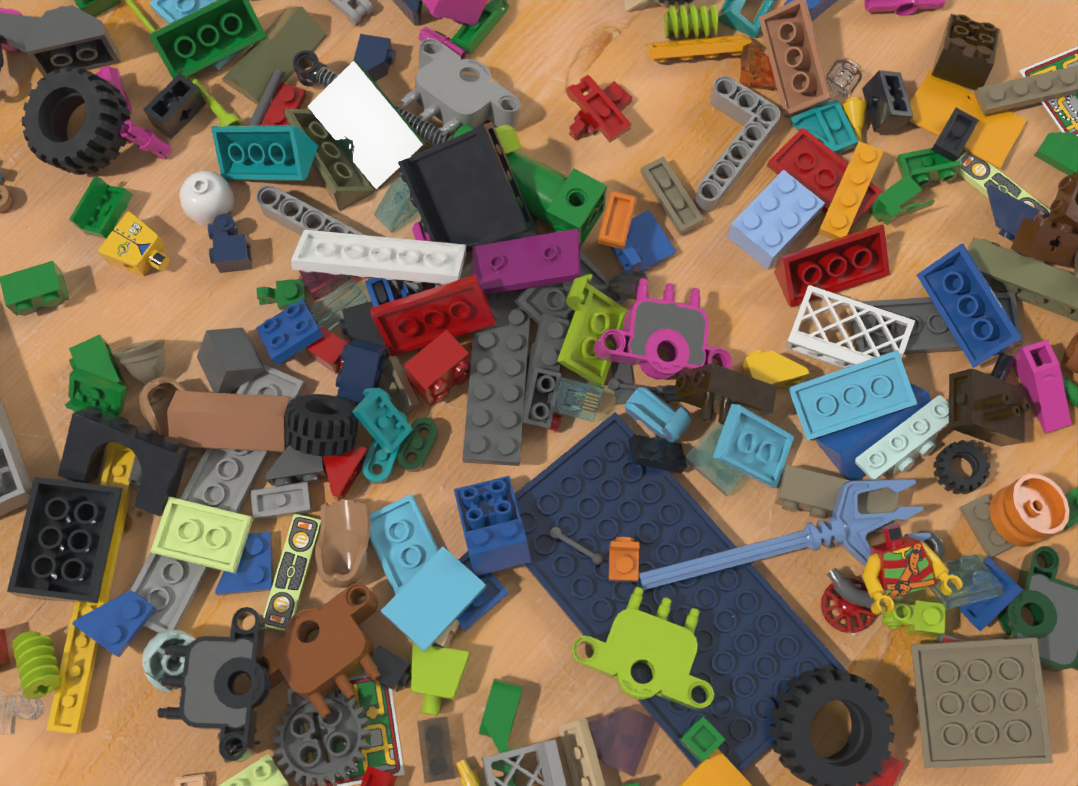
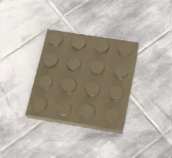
(981, 703)

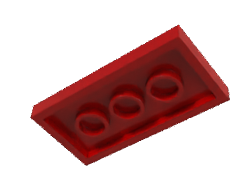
(817, 170)
(427, 314)

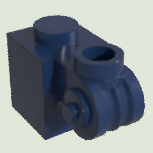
(229, 250)

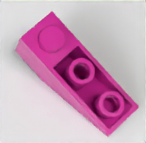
(1043, 384)

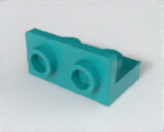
(382, 419)

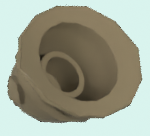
(143, 359)

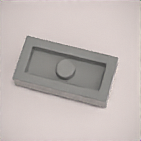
(281, 501)

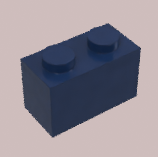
(360, 369)

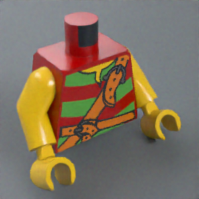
(901, 568)

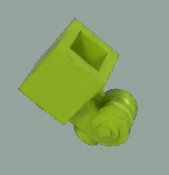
(918, 617)

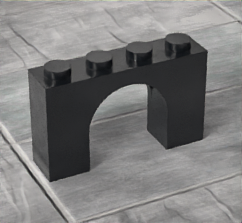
(160, 457)

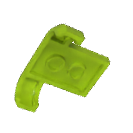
(592, 317)

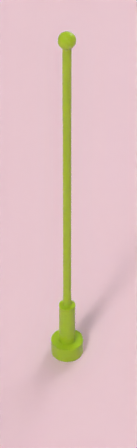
(225, 118)

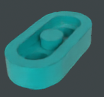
(378, 457)

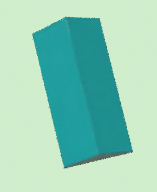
(263, 152)

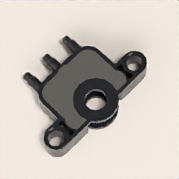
(209, 680)

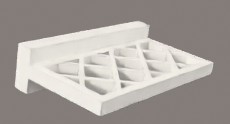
(836, 353)

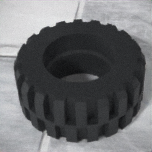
(50, 112)
(868, 735)

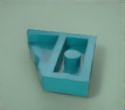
(828, 125)

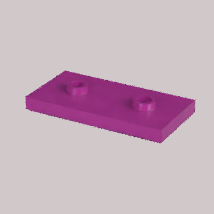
(527, 261)

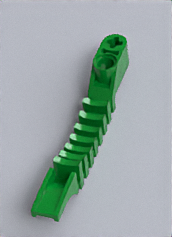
(499, 719)

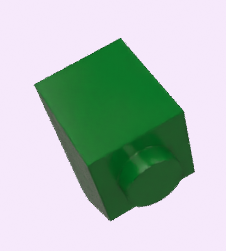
(97, 359)

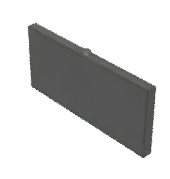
(623, 374)

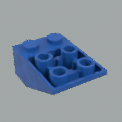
(492, 526)

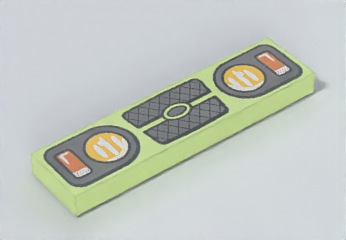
(981, 174)
(292, 571)

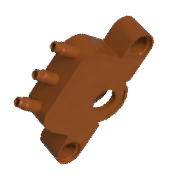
(333, 656)

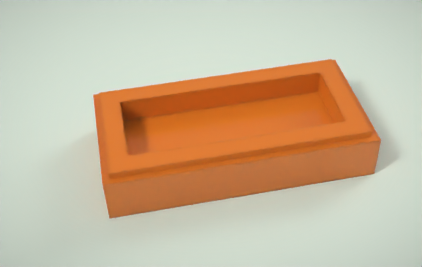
(617, 220)

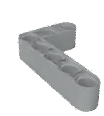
(741, 146)

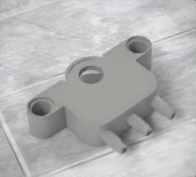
(456, 96)

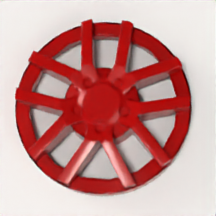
(845, 610)

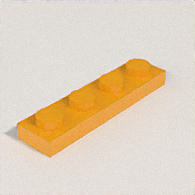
(688, 48)
(850, 191)

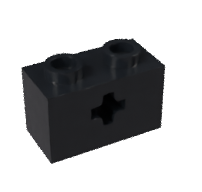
(883, 95)
(175, 106)

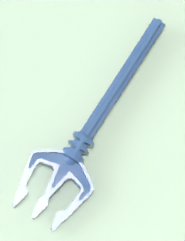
(844, 528)

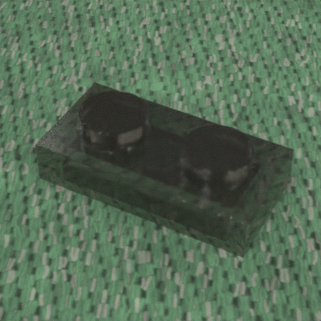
(436, 750)

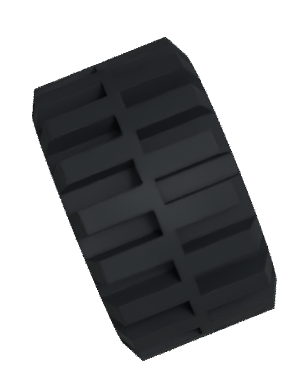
(321, 425)

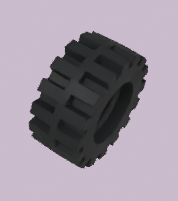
(975, 459)

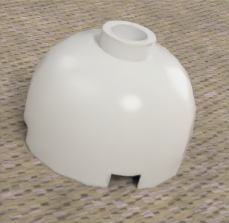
(206, 196)

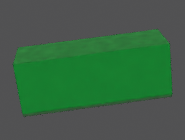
(206, 36)

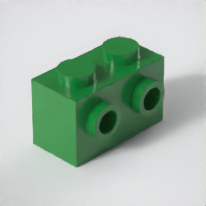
(34, 288)

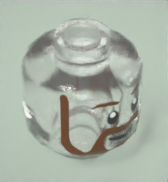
(843, 77)

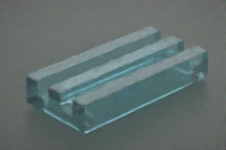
(333, 321)

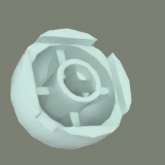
(158, 664)

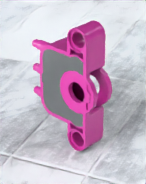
(663, 324)

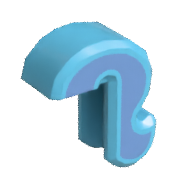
(657, 415)

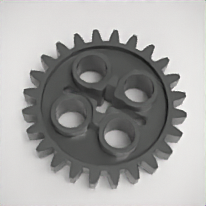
(296, 747)

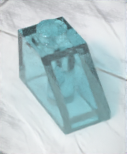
(395, 206)

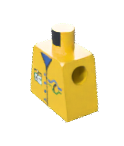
(134, 247)

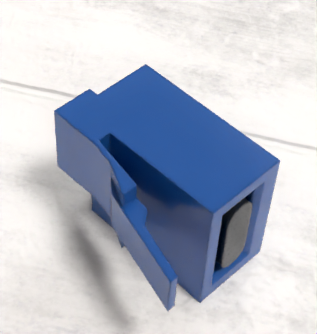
(384, 291)

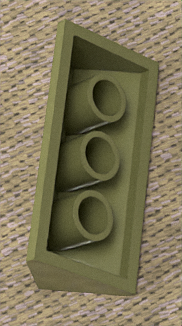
(286, 37)
(332, 164)

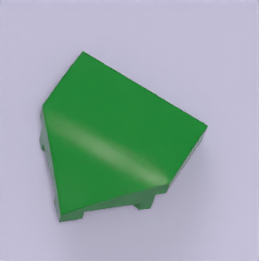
(1060, 151)
(95, 391)

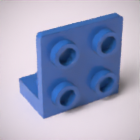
(644, 245)

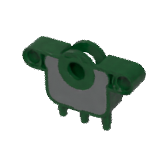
(1053, 609)

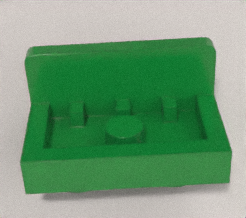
(927, 166)
(100, 208)

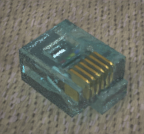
(578, 398)

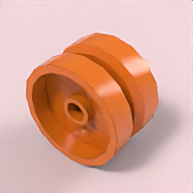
(1029, 510)

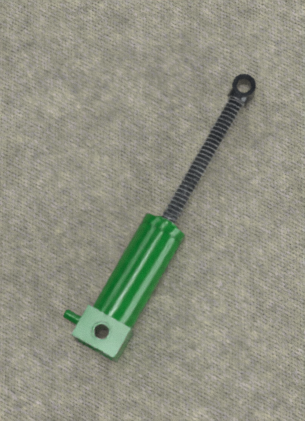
(549, 195)

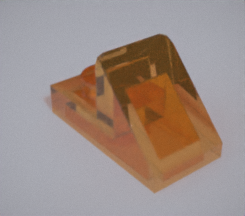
(756, 69)

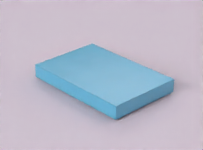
(753, 446)
(401, 540)
(433, 599)

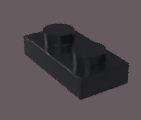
(955, 135)
(657, 453)

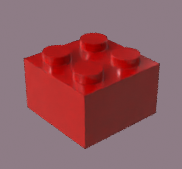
(438, 368)

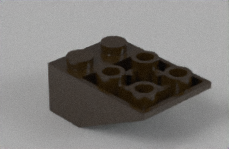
(966, 52)

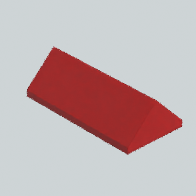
(834, 264)

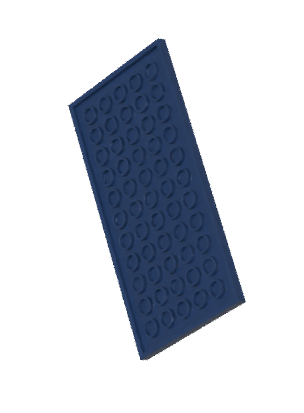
(744, 629)

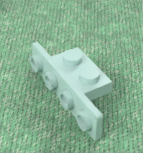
(906, 442)

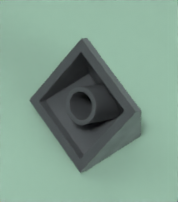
(228, 359)

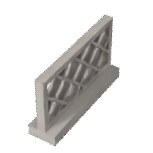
(548, 765)

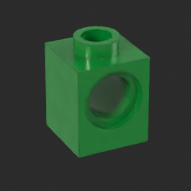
(701, 739)

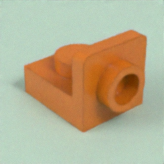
(624, 560)

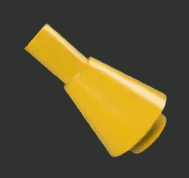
(855, 112)

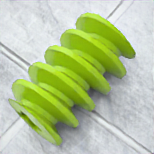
(691, 20)
(36, 664)

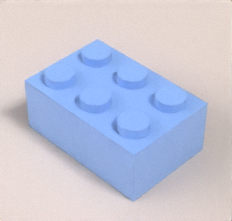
(775, 219)

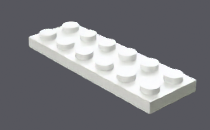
(379, 257)

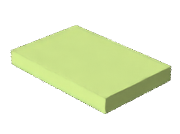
(201, 535)

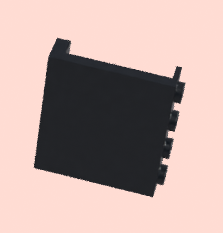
(466, 190)

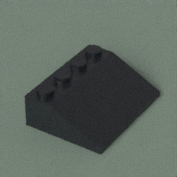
(65, 541)

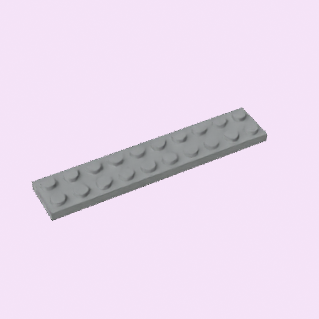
(219, 482)

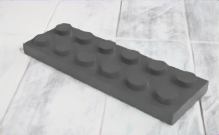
(929, 330)

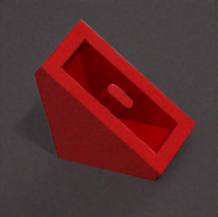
(344, 470)

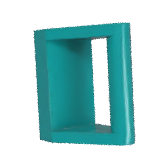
(730, 16)

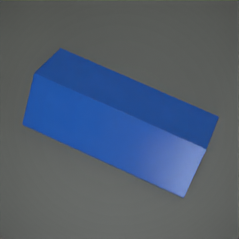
(969, 306)
(848, 443)

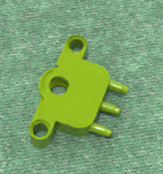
(652, 641)

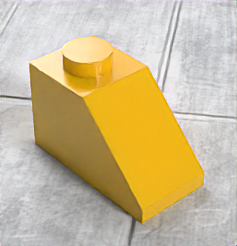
(774, 369)

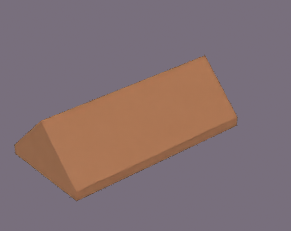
(795, 58)
(228, 421)

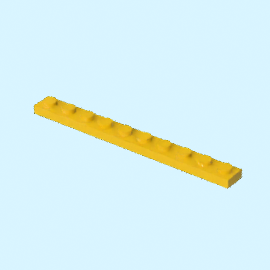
(80, 649)

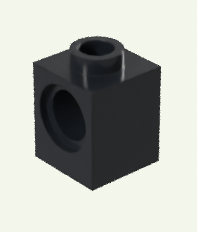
(393, 669)

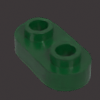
(417, 445)

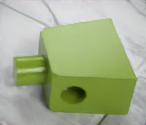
(437, 675)

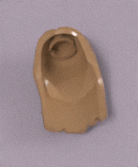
(154, 403)
(343, 542)

